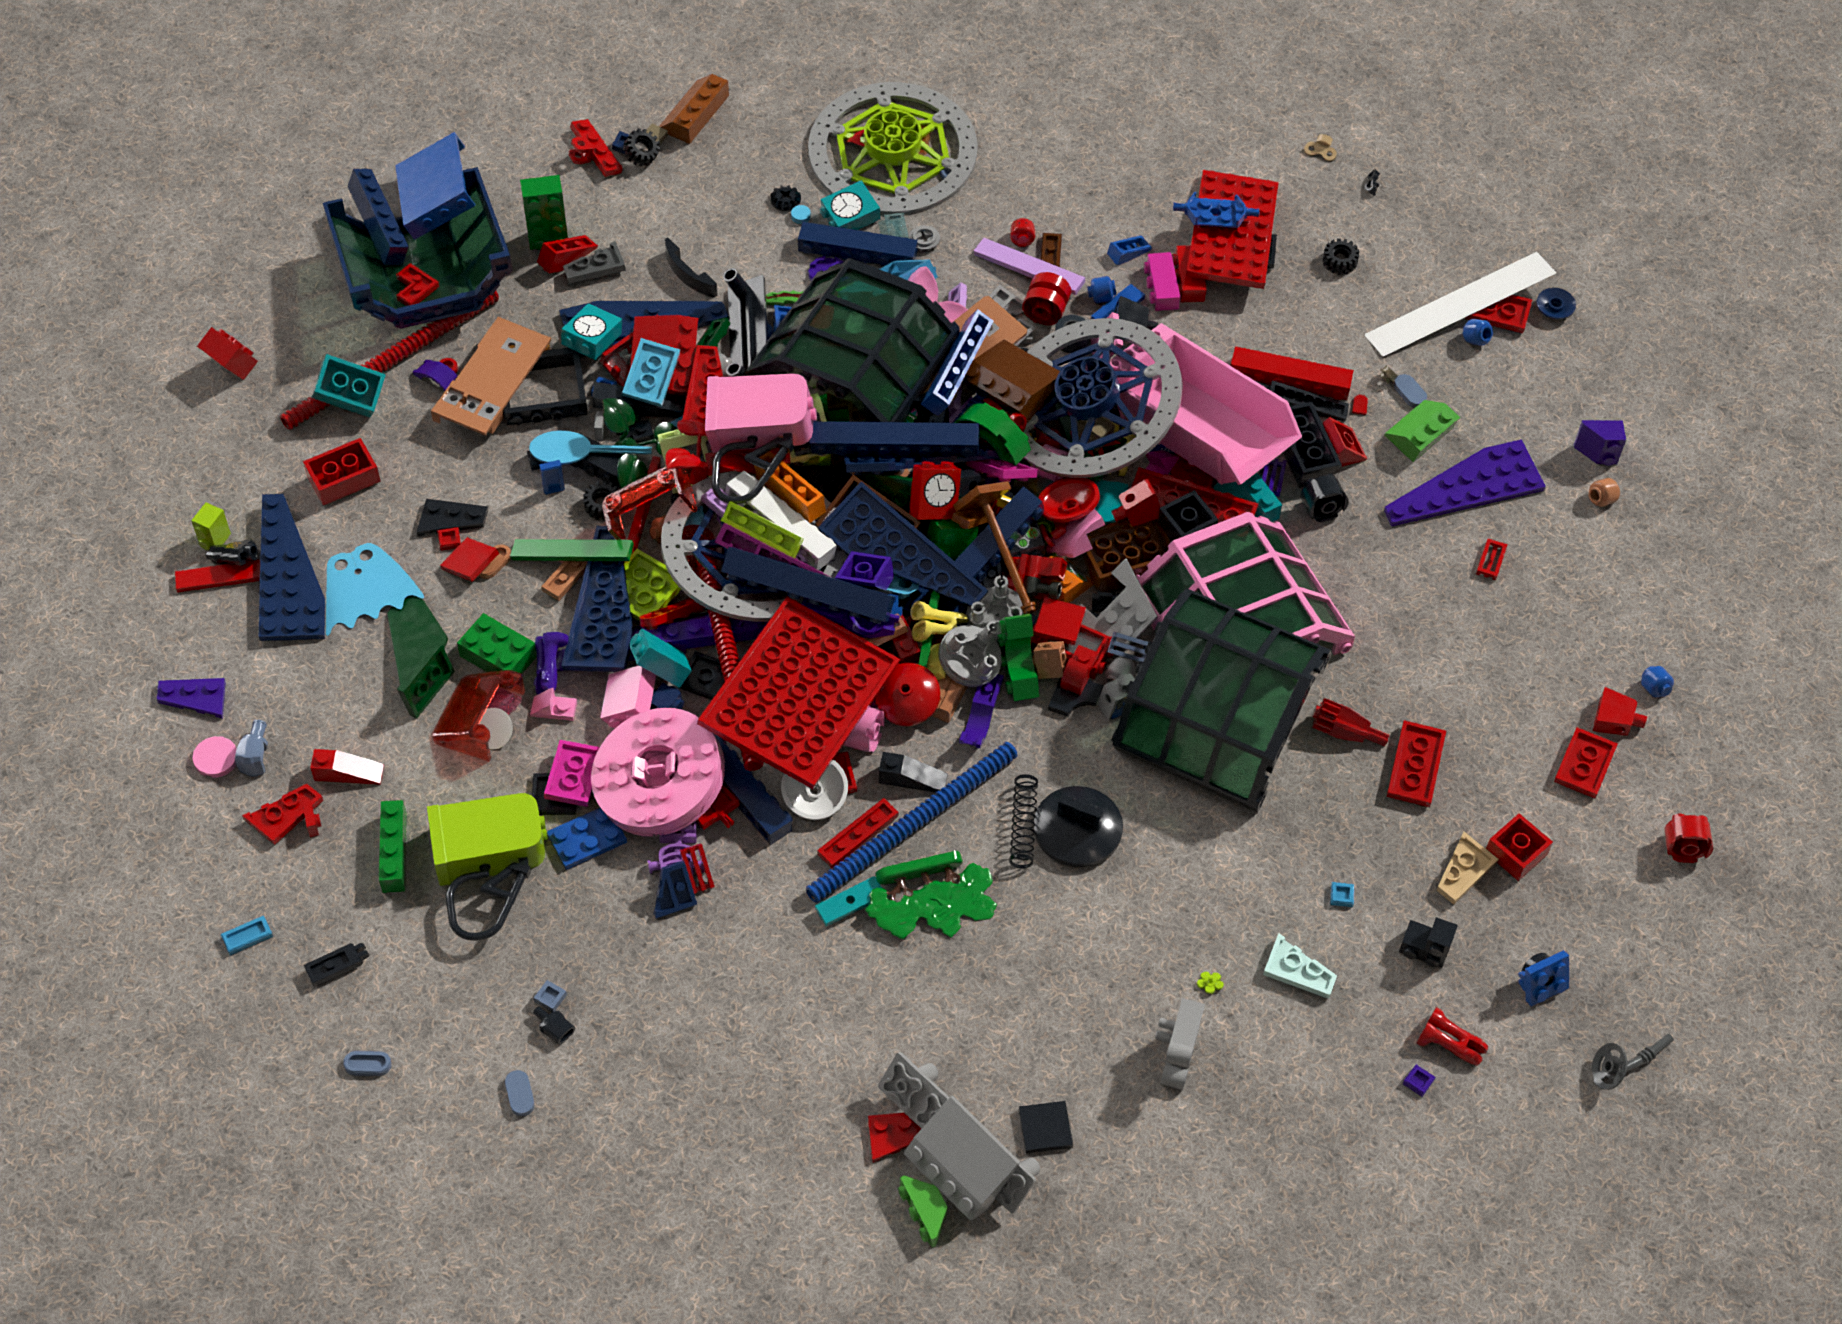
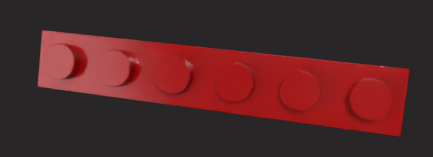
(1298, 373)

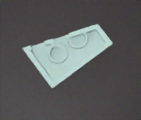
(1296, 969)

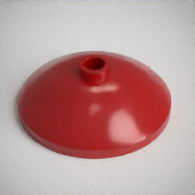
(1069, 499)
(912, 706)

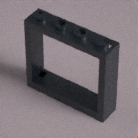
(554, 410)

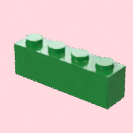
(392, 846)

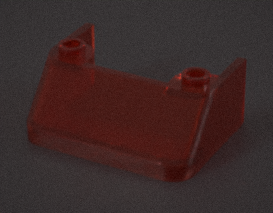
(643, 491)

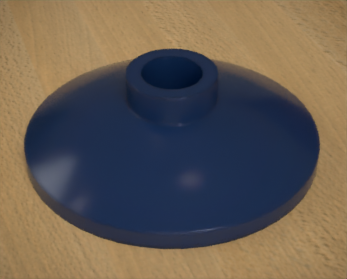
(1556, 303)

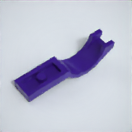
(437, 372)
(858, 626)
(981, 712)

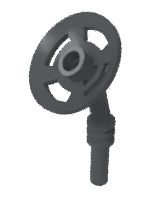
(1616, 1067)

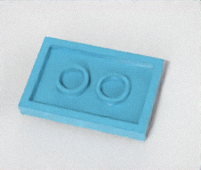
(651, 372)

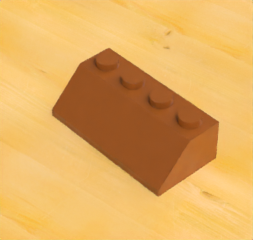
(696, 108)

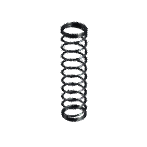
(1024, 788)

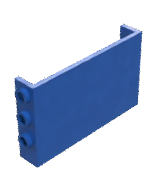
(432, 186)

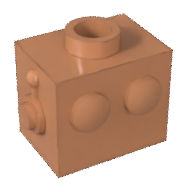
(1050, 659)

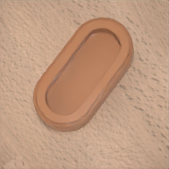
(498, 563)

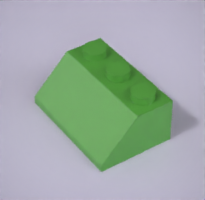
(1422, 428)

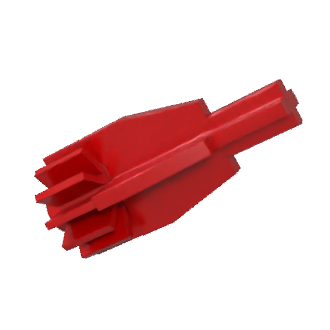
(1345, 723)

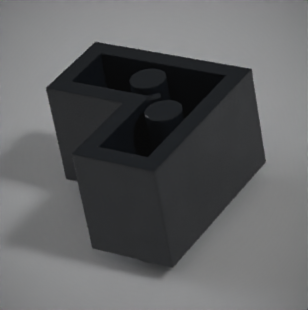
(1427, 942)

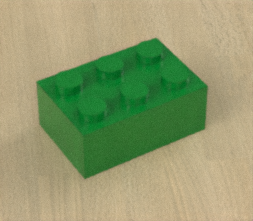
(496, 646)

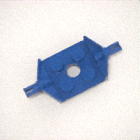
(1229, 212)

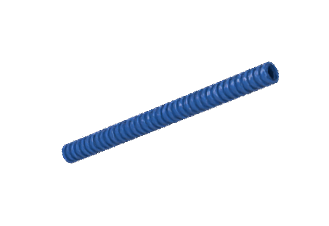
(911, 822)

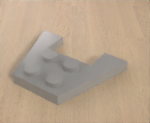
(1129, 611)

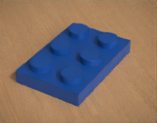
(585, 838)

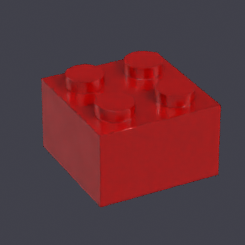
(228, 352)
(1519, 846)

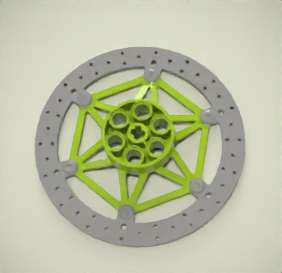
(894, 139)

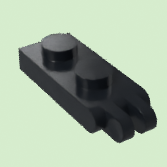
(336, 963)

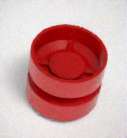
(1046, 298)

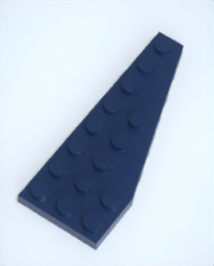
(289, 590)

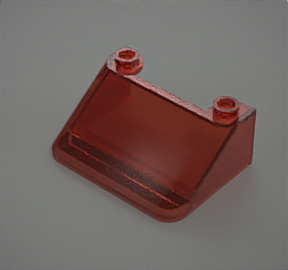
(460, 722)

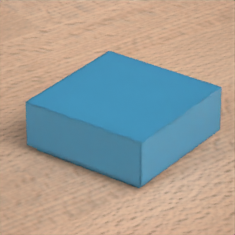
(1342, 894)

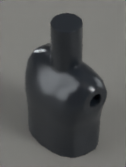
(554, 1025)

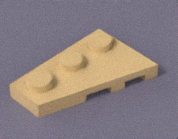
(1465, 868)

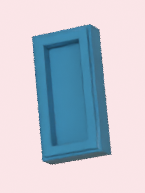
(246, 935)

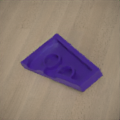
(194, 694)

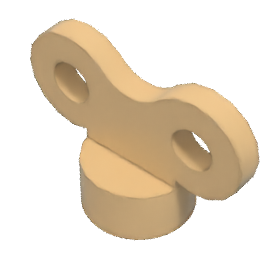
(1321, 147)

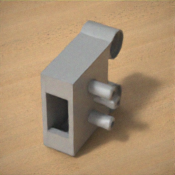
(1181, 1042)

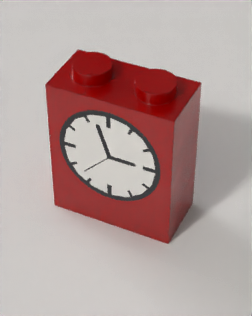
(934, 490)

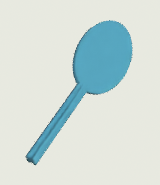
(573, 447)

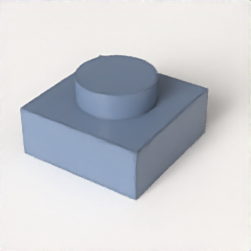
(550, 996)

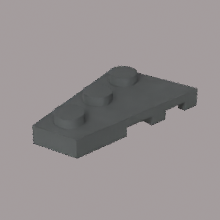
(600, 264)

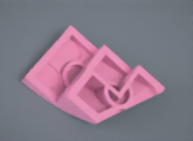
(1075, 540)

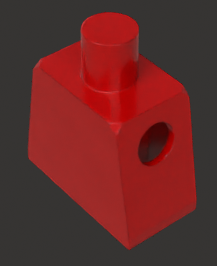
(1138, 504)
(1617, 714)

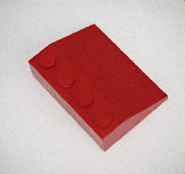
(671, 331)

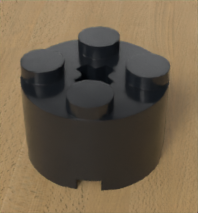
(1324, 497)

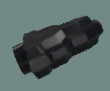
(233, 553)

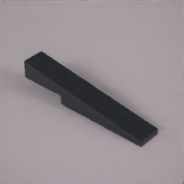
(672, 406)
(1324, 406)

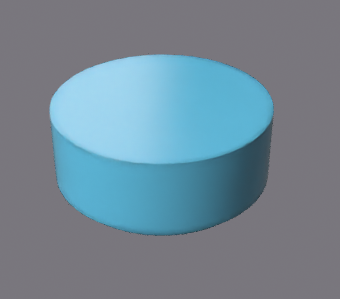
(800, 214)

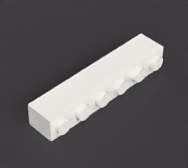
(815, 547)

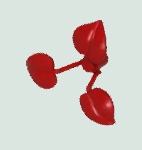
(682, 458)

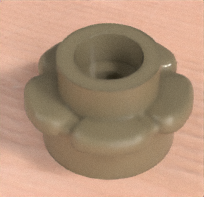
(1388, 374)

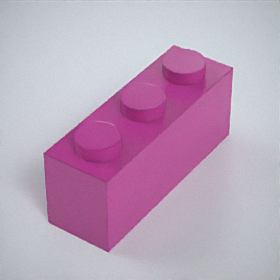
(1162, 281)

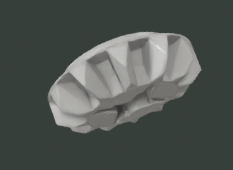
(929, 233)

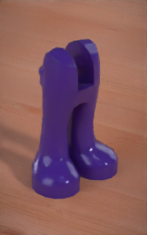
(546, 659)

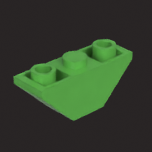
(925, 1207)

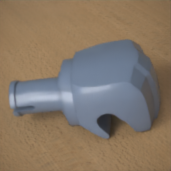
(251, 750)

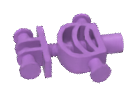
(670, 854)

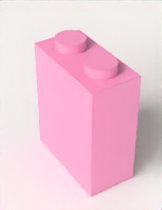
(627, 695)

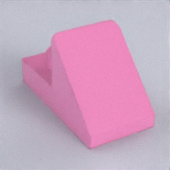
(551, 707)

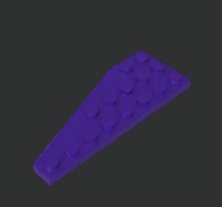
(1479, 480)

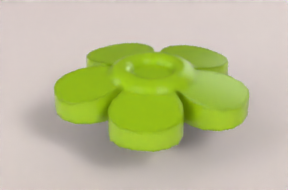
(1210, 982)

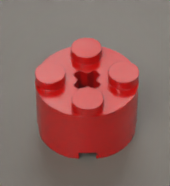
(1688, 838)

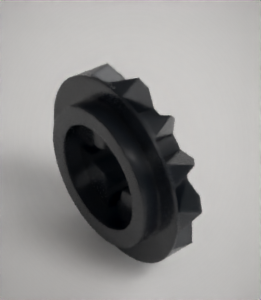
(785, 203)

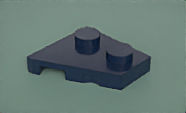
(674, 890)

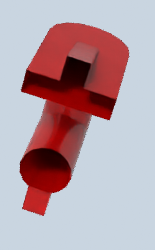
(1057, 533)

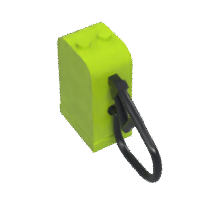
(486, 840)

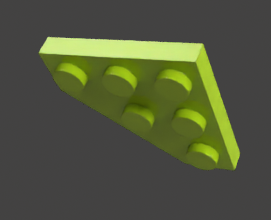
(648, 584)

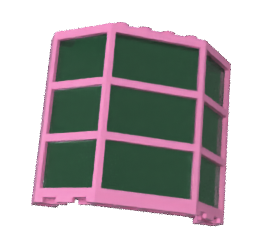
(1253, 570)

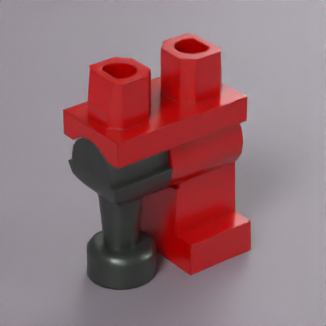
(1034, 568)

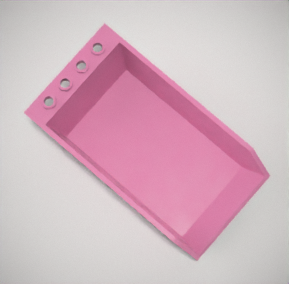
(1224, 417)

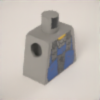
(1114, 696)

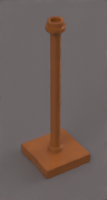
(983, 497)

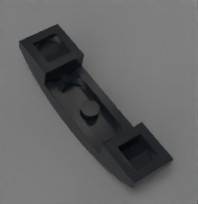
(701, 283)

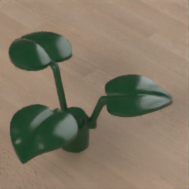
(618, 417)

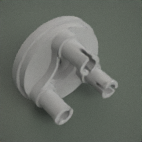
(996, 605)
(971, 654)

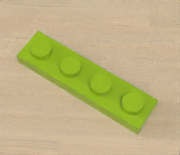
(762, 529)

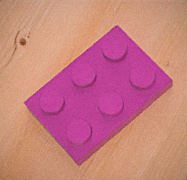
(1003, 470)
(571, 773)

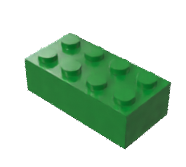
(544, 210)

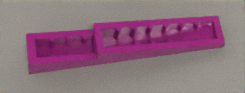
(735, 538)

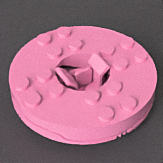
(657, 772)

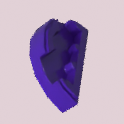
(822, 263)

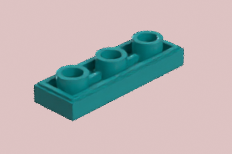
(837, 906)

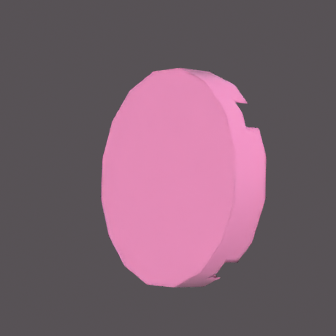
(214, 757)

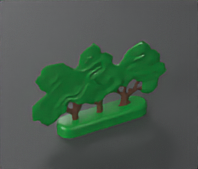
(937, 901)

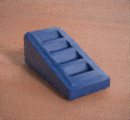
(1121, 256)

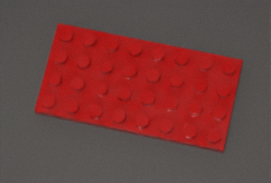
(1238, 253)

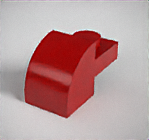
(1078, 669)

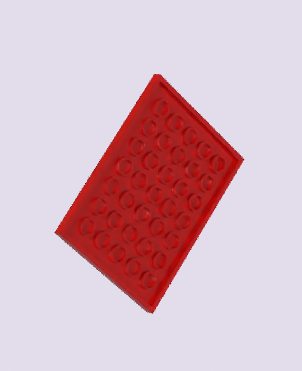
(798, 692)

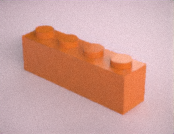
(793, 490)

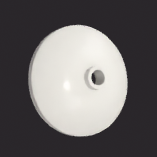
(829, 799)

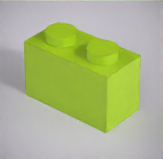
(210, 526)

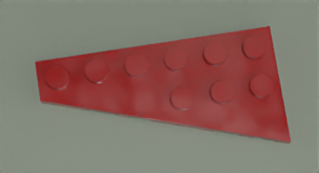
(705, 365)

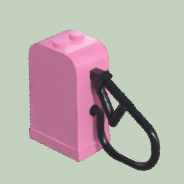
(757, 415)

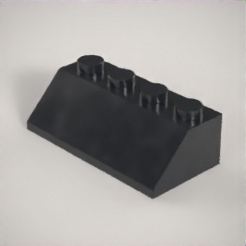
(1313, 452)

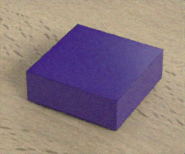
(1419, 1080)

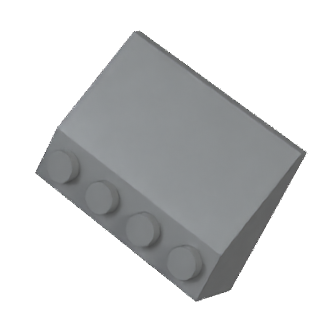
(962, 1158)

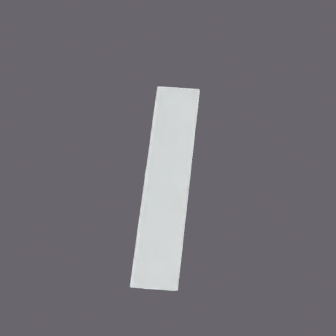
(1459, 304)

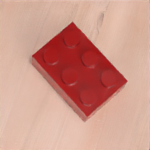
(341, 471)

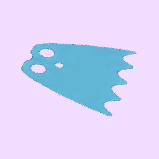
(378, 585)

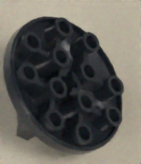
(1078, 826)

